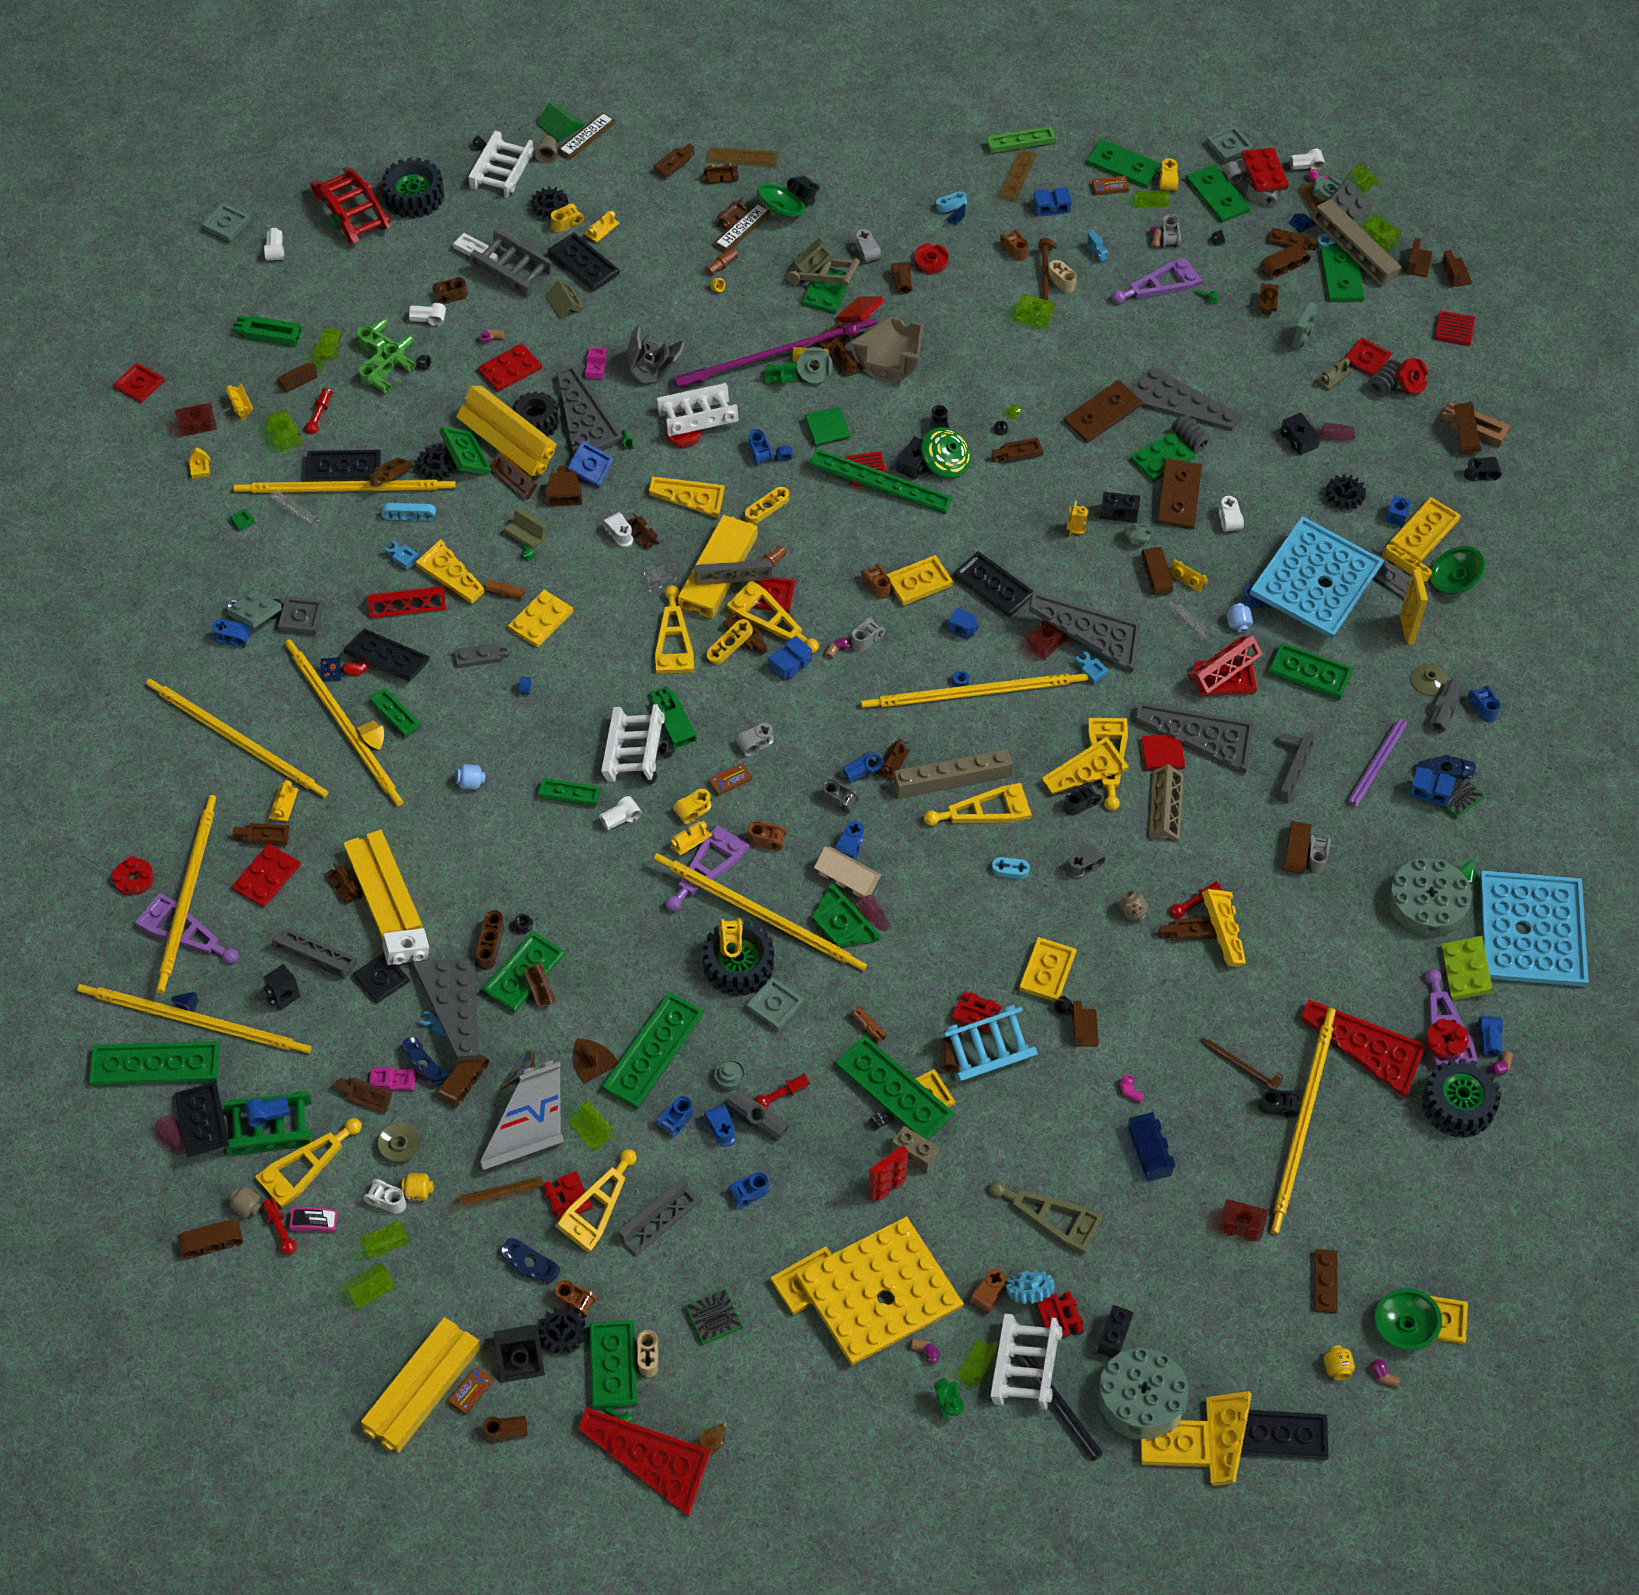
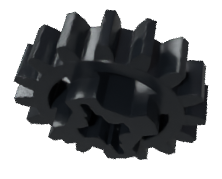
(549, 201)
(436, 462)
(1336, 492)
(552, 1326)

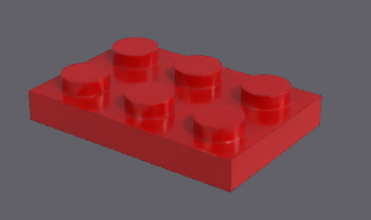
(1264, 170)
(509, 367)
(1240, 683)
(266, 875)
(888, 1174)

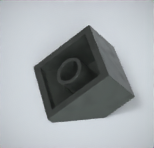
(519, 1353)

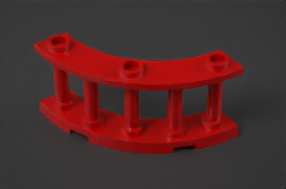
(324, 190)

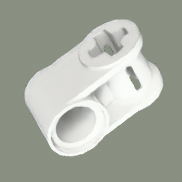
(1230, 514)
(619, 529)
(383, 1194)

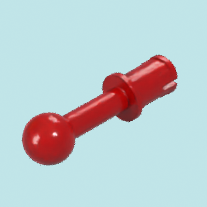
(322, 403)
(1178, 910)
(792, 1086)
(288, 1245)

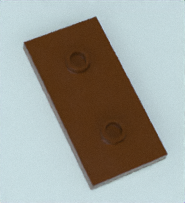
(1103, 411)
(1179, 493)

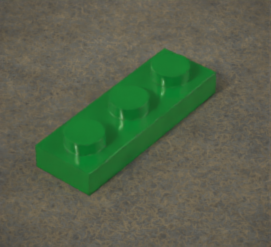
(395, 712)
(569, 792)

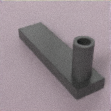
(1304, 748)

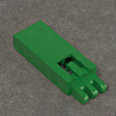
(276, 331)
(675, 720)

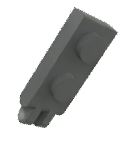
(480, 655)

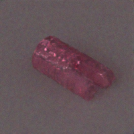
(1337, 431)
(874, 912)
(171, 1134)

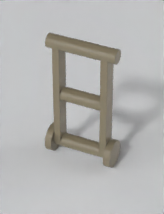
(795, 276)

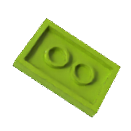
(1467, 968)

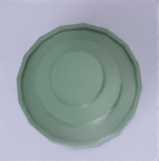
(1137, 533)
(729, 1074)

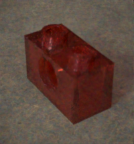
(196, 419)
(1045, 640)
(1252, 1215)

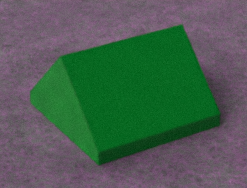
(558, 122)

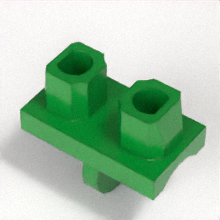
(781, 373)
(948, 1398)

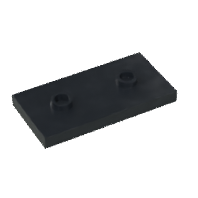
(583, 261)
(341, 465)
(993, 584)
(386, 655)
(201, 1119)
(1286, 1435)

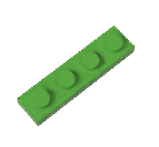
(1021, 139)

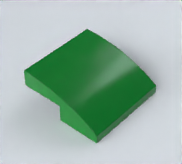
(827, 426)

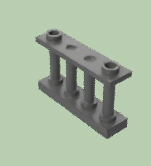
(503, 275)

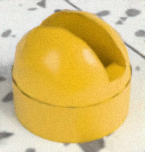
(717, 282)

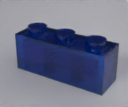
(1151, 1146)

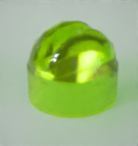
(1016, 414)

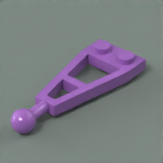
(1182, 269)
(725, 843)
(159, 911)
(1433, 978)

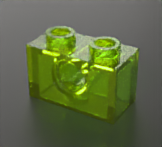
(1382, 232)
(1035, 311)
(283, 430)

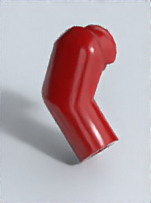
(355, 669)

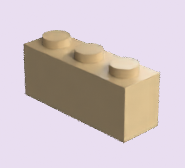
(847, 872)

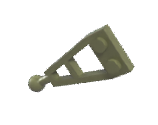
(1083, 1229)

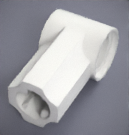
(1313, 160)
(274, 248)
(433, 315)
(624, 811)

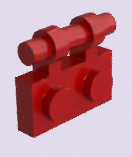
(967, 1013)
(572, 1189)
(1053, 1308)

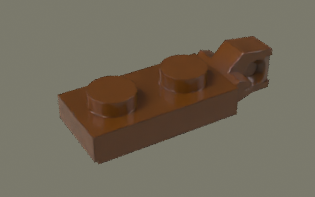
(674, 161)
(1286, 239)
(1018, 450)
(389, 471)
(755, 641)
(262, 834)
(1188, 929)
(365, 1093)

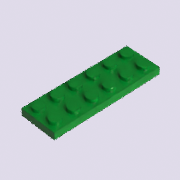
(653, 1050)
(155, 1063)
(894, 1088)

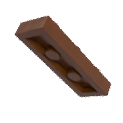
(513, 475)
(1326, 1281)

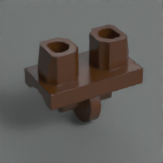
(1268, 298)

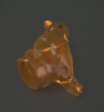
(713, 1437)

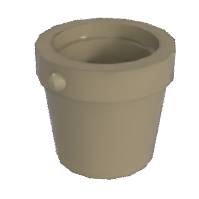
(546, 150)

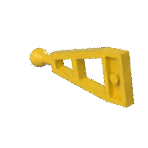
(747, 599)
(673, 662)
(1113, 729)
(1014, 799)
(276, 1183)
(575, 1226)

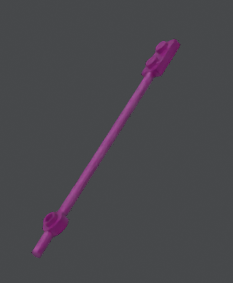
(701, 374)

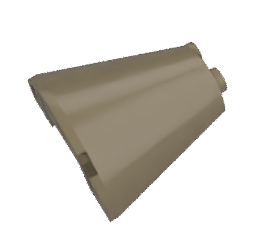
(889, 349)

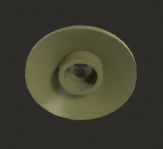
(1429, 685)
(396, 1134)

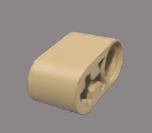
(1062, 276)
(648, 1351)

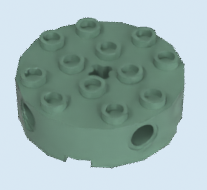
(1429, 897)
(1143, 1393)

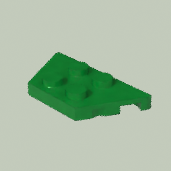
(842, 921)

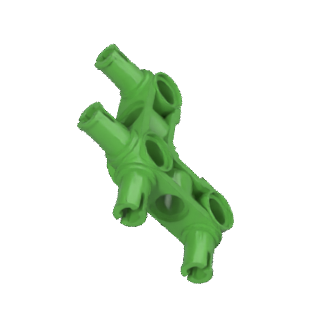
(387, 355)

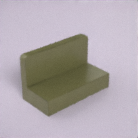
(813, 257)
(563, 299)
(527, 528)

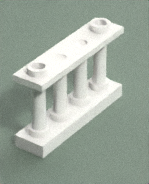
(490, 154)
(697, 399)
(618, 735)
(1008, 1349)

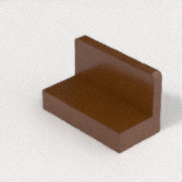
(1419, 260)
(1455, 270)
(298, 377)
(1084, 1026)

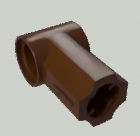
(902, 273)
(948, 1056)
(507, 1428)

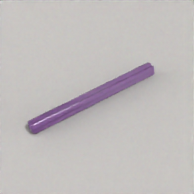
(1377, 762)

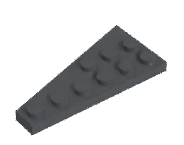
(1175, 398)
(584, 413)
(1104, 633)
(1212, 735)
(452, 994)

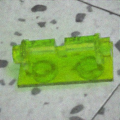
(1152, 198)

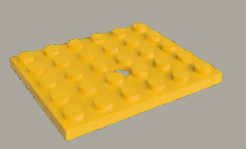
(848, 1284)

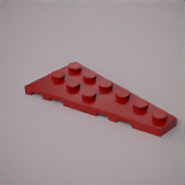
(1377, 1049)
(660, 1460)

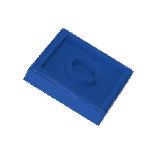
(590, 464)

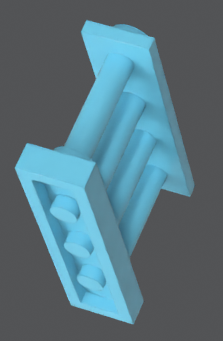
(985, 1063)

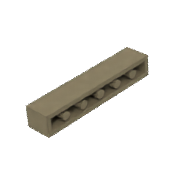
(1356, 242)
(953, 773)

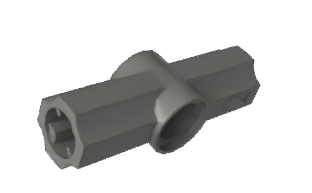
(1445, 706)
(747, 1107)

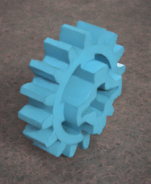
(1030, 1286)

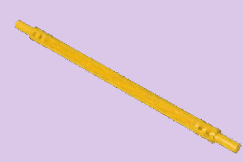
(343, 486)
(974, 690)
(344, 723)
(237, 738)
(186, 894)
(760, 912)
(194, 1018)
(1302, 1121)

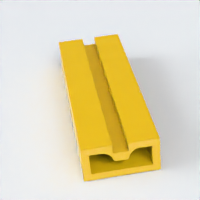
(506, 430)
(728, 544)
(382, 884)
(420, 1385)

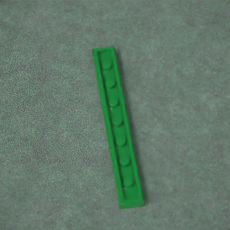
(880, 481)

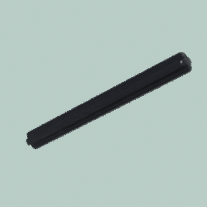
(1065, 1413)

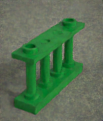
(272, 1142)

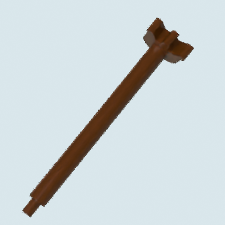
(1045, 244)
(1274, 1083)

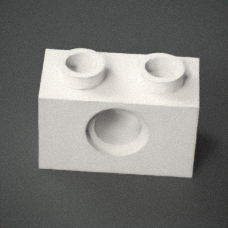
(405, 946)

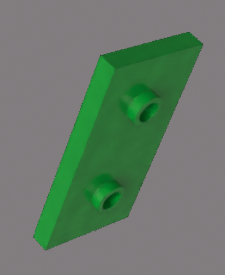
(1124, 162)
(1218, 193)
(1341, 275)
(1310, 671)
(510, 983)
(613, 1364)

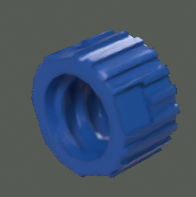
(784, 453)
(960, 674)
(525, 685)

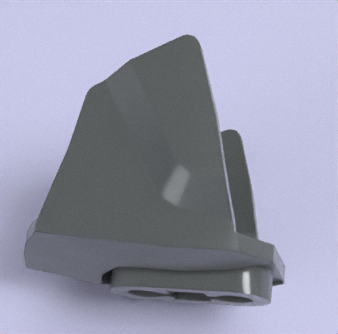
(647, 360)

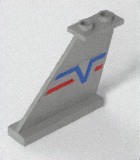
(530, 1117)

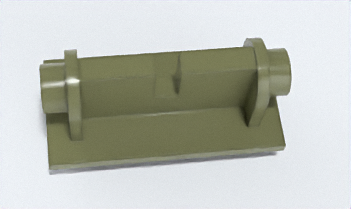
(1335, 373)

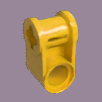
(1169, 175)
(564, 218)
(692, 807)
(730, 936)

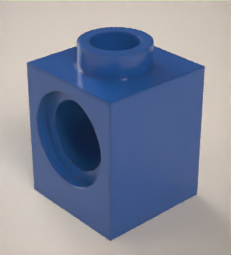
(1398, 511)
(963, 623)

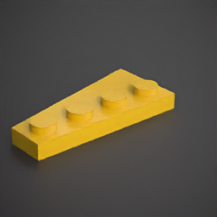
(693, 495)
(444, 567)
(1088, 766)
(1222, 919)
(1226, 1430)

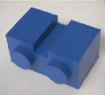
(1053, 202)
(790, 659)
(1432, 787)

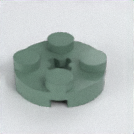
(1325, 187)
(822, 372)

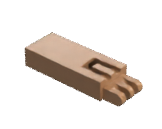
(1488, 428)

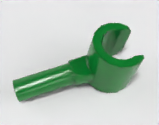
(1212, 296)
(627, 439)
(528, 553)
(625, 1416)

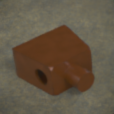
(563, 488)

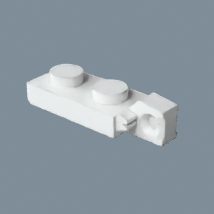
(467, 244)

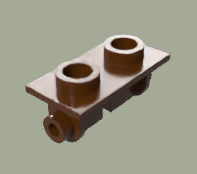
(728, 172)
(727, 218)
(844, 359)
(647, 536)
(893, 759)
(348, 887)
(539, 985)

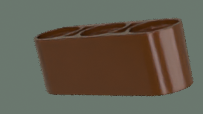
(1285, 261)
(1467, 428)
(1157, 570)
(1297, 847)
(490, 931)
(460, 1080)
(209, 1238)

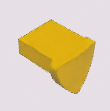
(199, 464)
(372, 734)

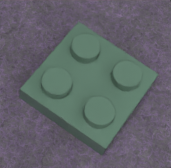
(1229, 143)
(226, 222)
(1305, 326)
(254, 609)
(775, 1003)

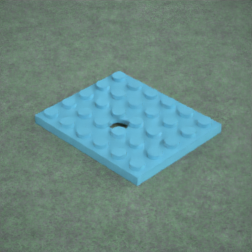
(1310, 556)
(1554, 912)

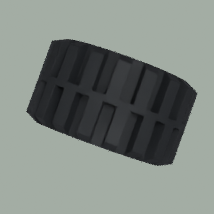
(538, 404)

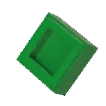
(242, 520)

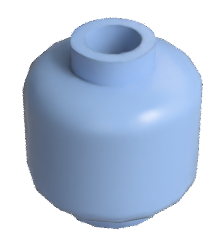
(1239, 618)
(469, 777)

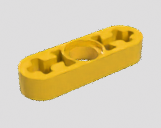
(769, 498)
(1405, 561)
(743, 636)

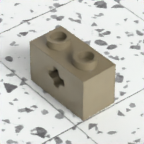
(920, 1151)

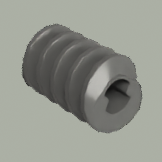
(1384, 378)
(1191, 433)

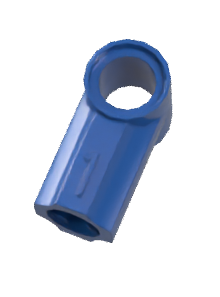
(860, 766)
(1491, 1033)
(261, 1111)

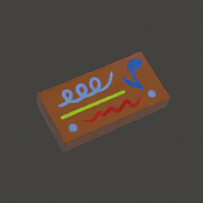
(1110, 185)
(730, 779)
(471, 1390)

